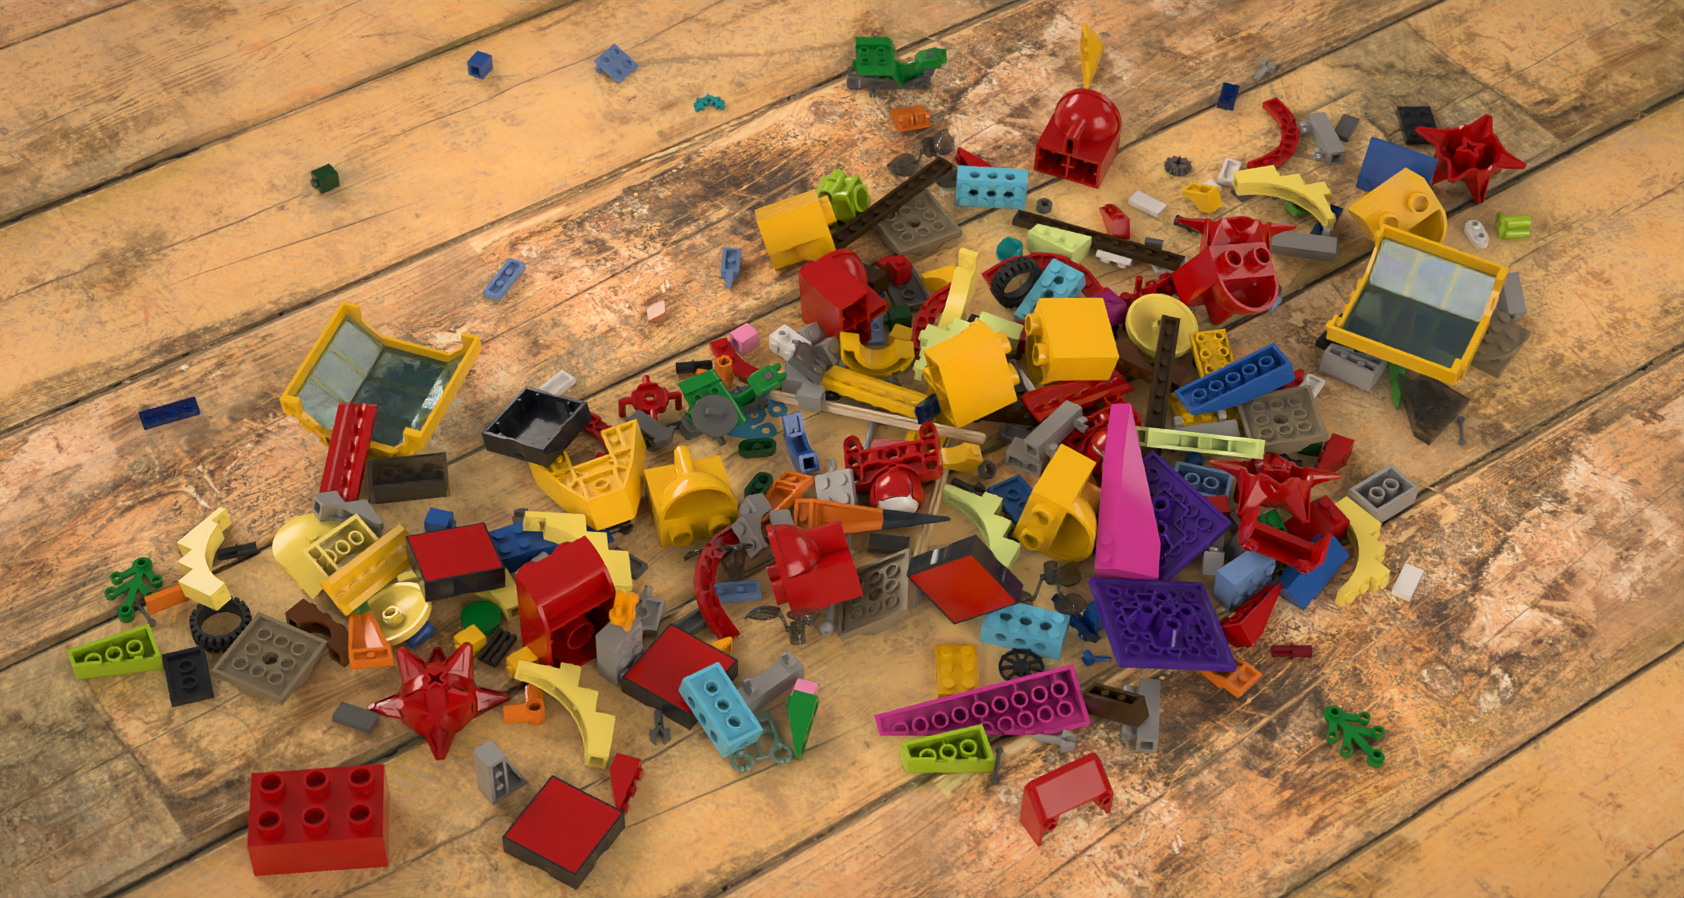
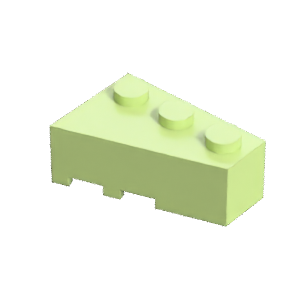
(1058, 241)

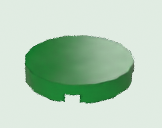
(483, 615)

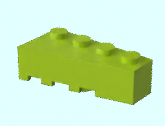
(117, 655)
(949, 752)

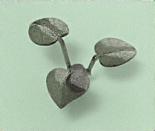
(940, 143)
(734, 569)
(1061, 576)
(797, 628)

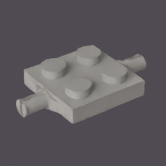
(836, 485)
(649, 611)

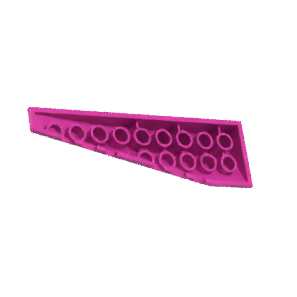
(1127, 525)
(1018, 706)

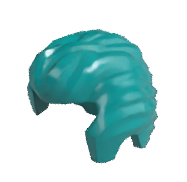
(1009, 248)

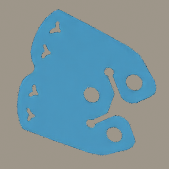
(745, 431)

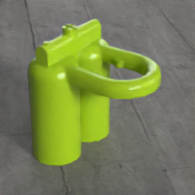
(1513, 226)

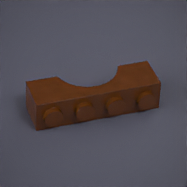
(1131, 363)
(311, 620)

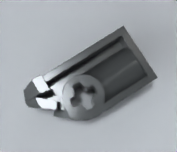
(654, 433)

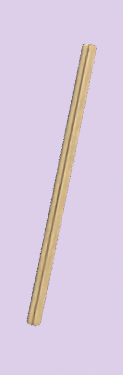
(883, 417)
(933, 506)

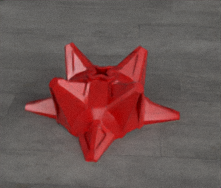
(1469, 155)
(1234, 230)
(1274, 484)
(438, 696)

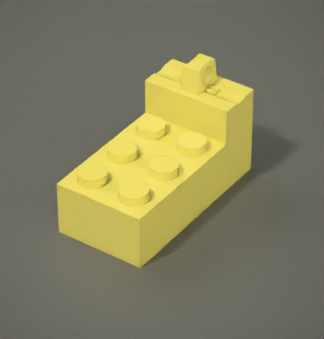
(330, 554)

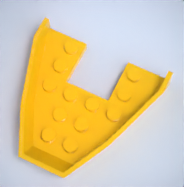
(604, 487)

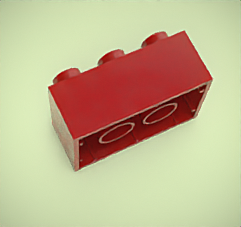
(319, 820)

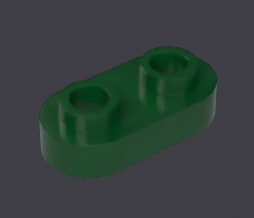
(757, 448)
(759, 484)

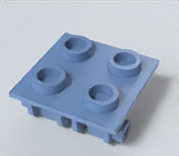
(615, 63)

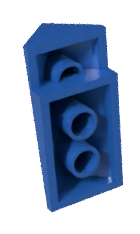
(1303, 588)

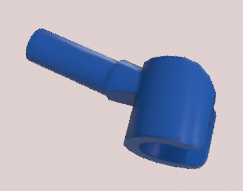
(1089, 659)

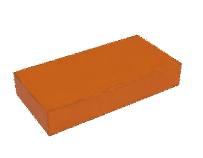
(165, 599)

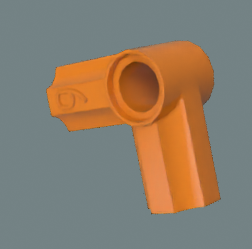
(724, 368)
(532, 711)

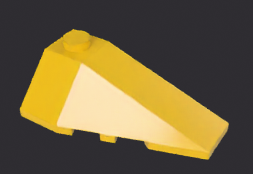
(1090, 53)

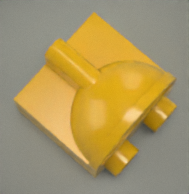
(1404, 204)
(797, 228)
(1069, 341)
(971, 374)
(689, 498)
(1062, 509)

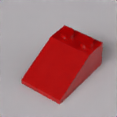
(1324, 519)

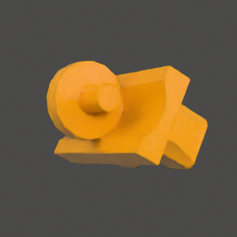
(624, 609)

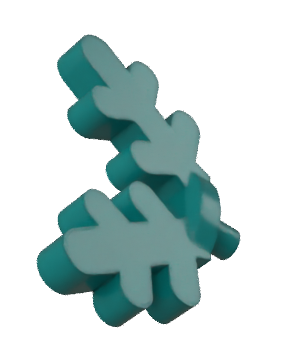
(702, 102)

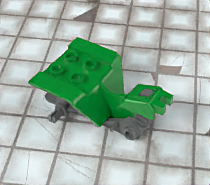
(880, 68)
(710, 383)

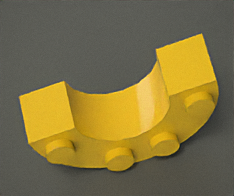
(875, 363)

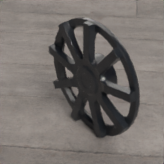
(1020, 667)

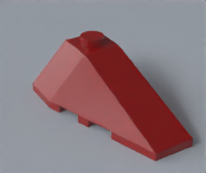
(1251, 618)

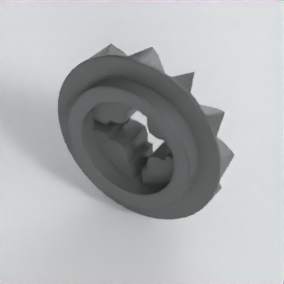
(1184, 168)

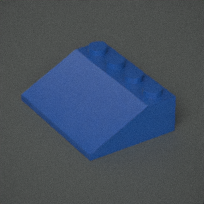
(1387, 159)

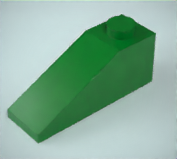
(801, 712)

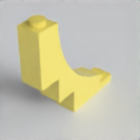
(961, 289)
(570, 527)
(198, 554)

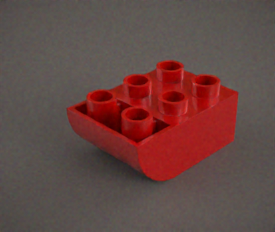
(564, 603)

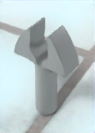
(1262, 65)
(1059, 740)

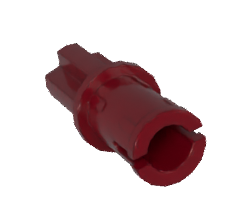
(1292, 651)

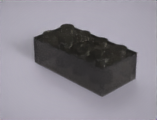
(408, 478)

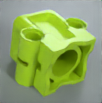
(846, 195)

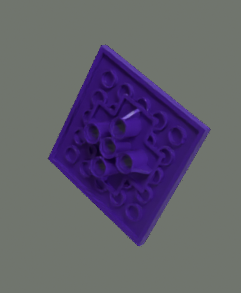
(1186, 519)
(1161, 624)

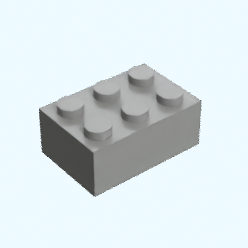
(1384, 493)
(618, 650)

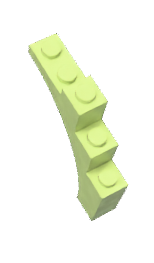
(934, 335)
(1200, 442)
(985, 514)

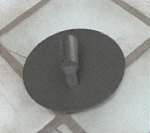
(714, 415)

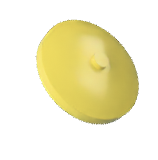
(1144, 322)
(297, 536)
(400, 611)

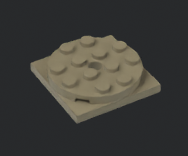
(930, 226)
(1499, 344)
(1293, 408)
(885, 597)
(264, 642)

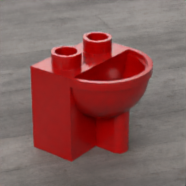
(1080, 138)
(1229, 280)
(838, 295)
(811, 566)

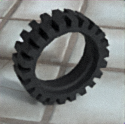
(1007, 273)
(220, 642)

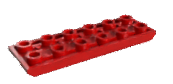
(1085, 393)
(349, 450)

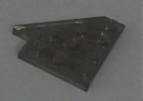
(1429, 405)

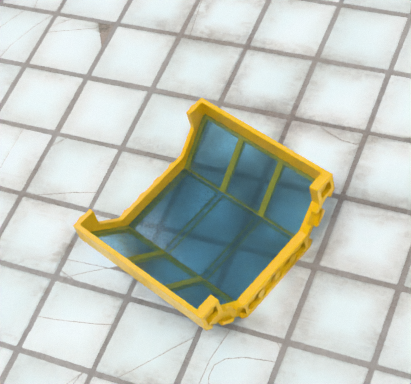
(1420, 305)
(364, 367)

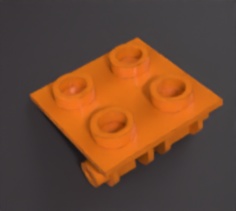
(910, 118)

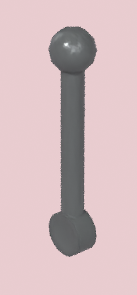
(1460, 420)
(152, 622)
(995, 779)

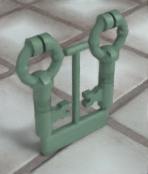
(778, 745)

